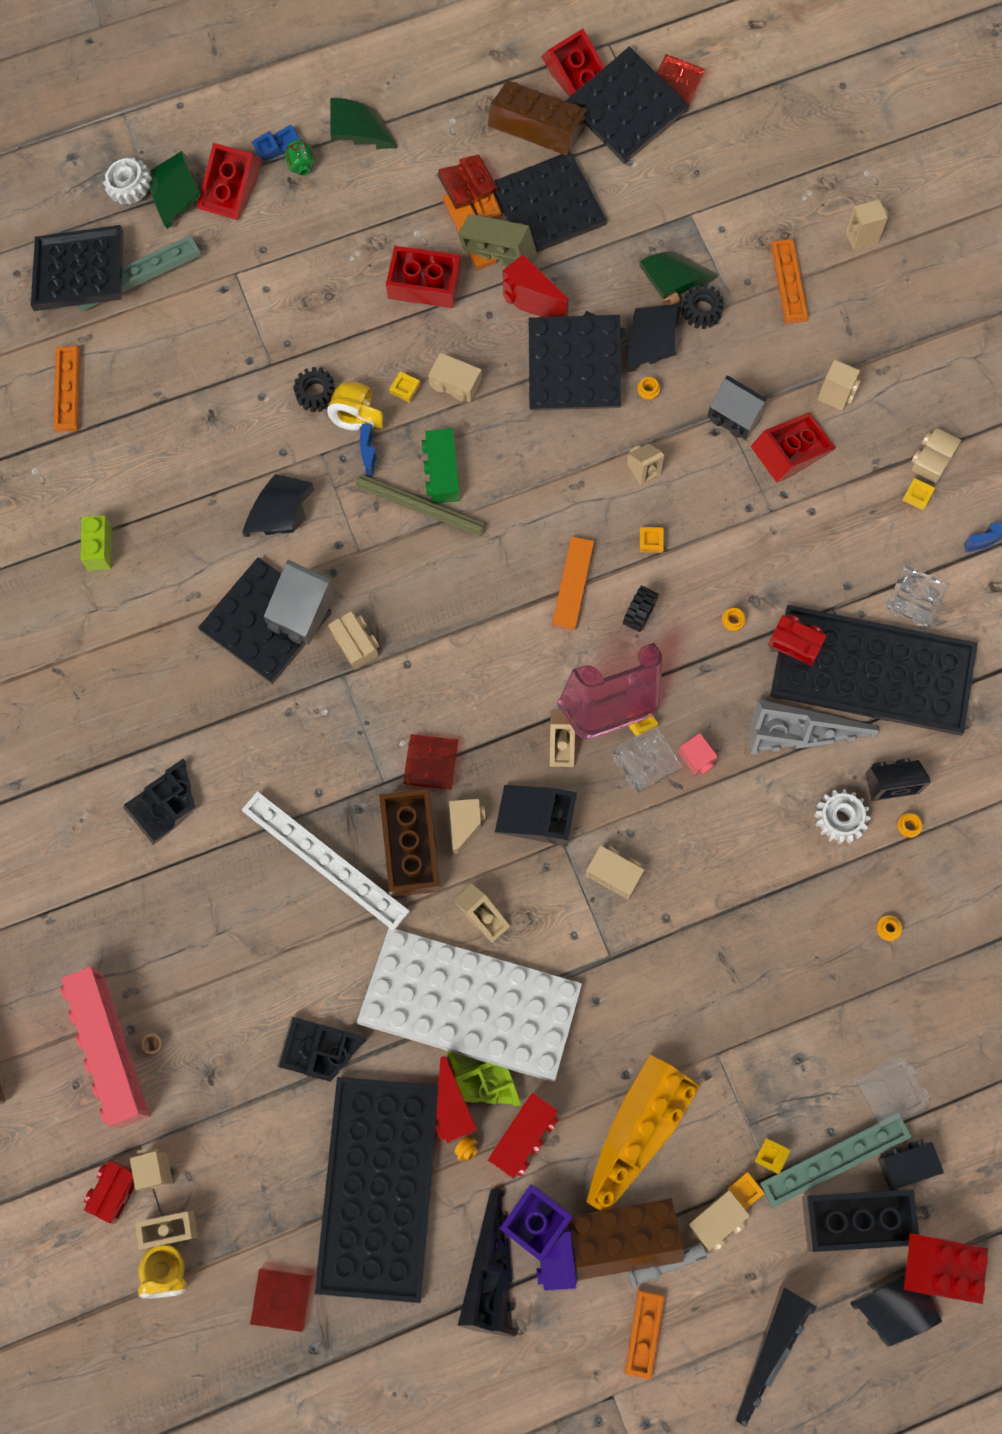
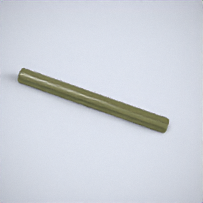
(420, 505)

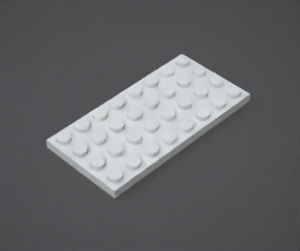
(470, 1004)

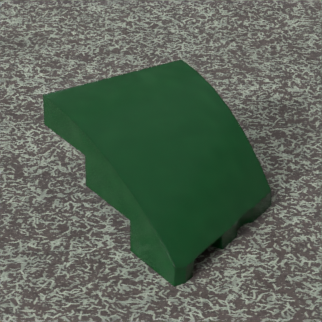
(358, 123)
(173, 187)
(674, 273)

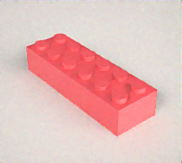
(104, 1048)

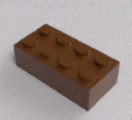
(537, 117)
(409, 843)
(625, 1239)

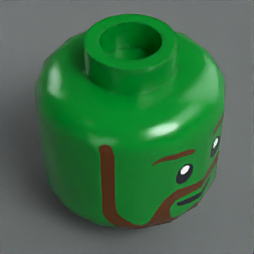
(299, 157)

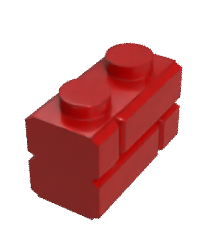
(797, 639)
(110, 1192)

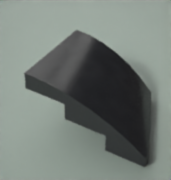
(653, 335)
(278, 506)
(163, 803)
(317, 1049)
(897, 1312)

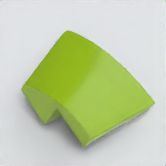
(483, 1081)

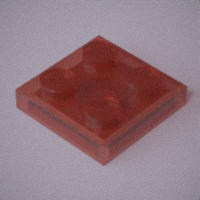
(281, 1300)

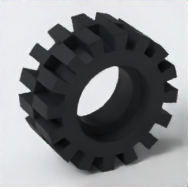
(705, 295)
(311, 378)
(640, 608)

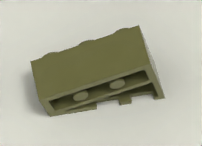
(497, 239)

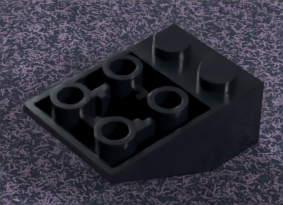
(536, 813)

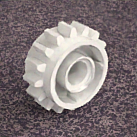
(127, 181)
(832, 825)

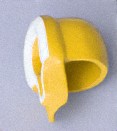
(352, 407)
(161, 1272)

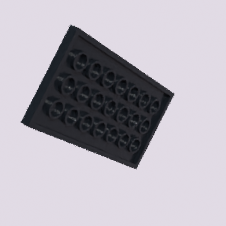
(881, 672)
(378, 1190)

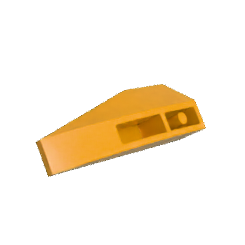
(640, 1129)

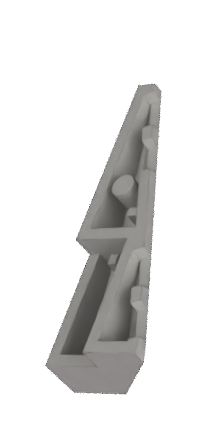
(785, 726)

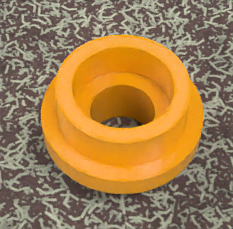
(651, 383)
(736, 613)
(912, 818)
(883, 933)
(466, 1149)

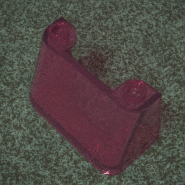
(610, 703)

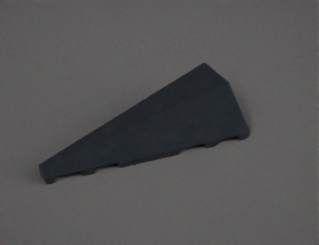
(487, 1294)
(779, 1337)

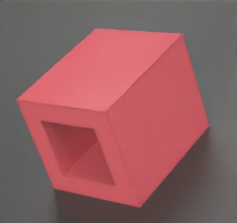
(698, 755)

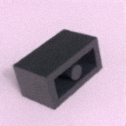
(910, 1165)

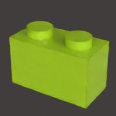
(96, 542)

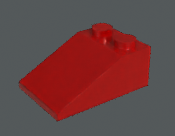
(573, 62)
(228, 181)
(532, 291)
(792, 446)
(452, 1110)

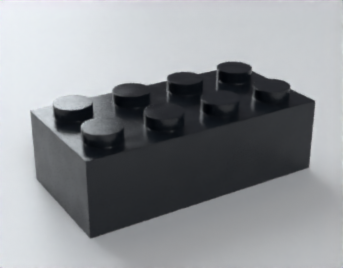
(859, 1220)

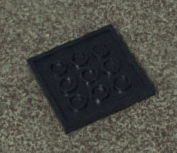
(628, 104)
(550, 200)
(77, 268)
(574, 362)
(241, 628)

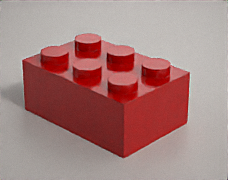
(423, 276)
(524, 1136)
(946, 1268)

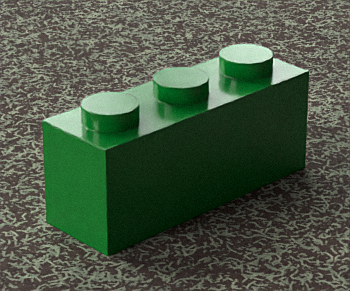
(441, 466)

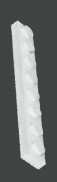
(325, 861)

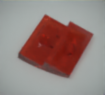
(681, 77)
(467, 181)
(431, 762)

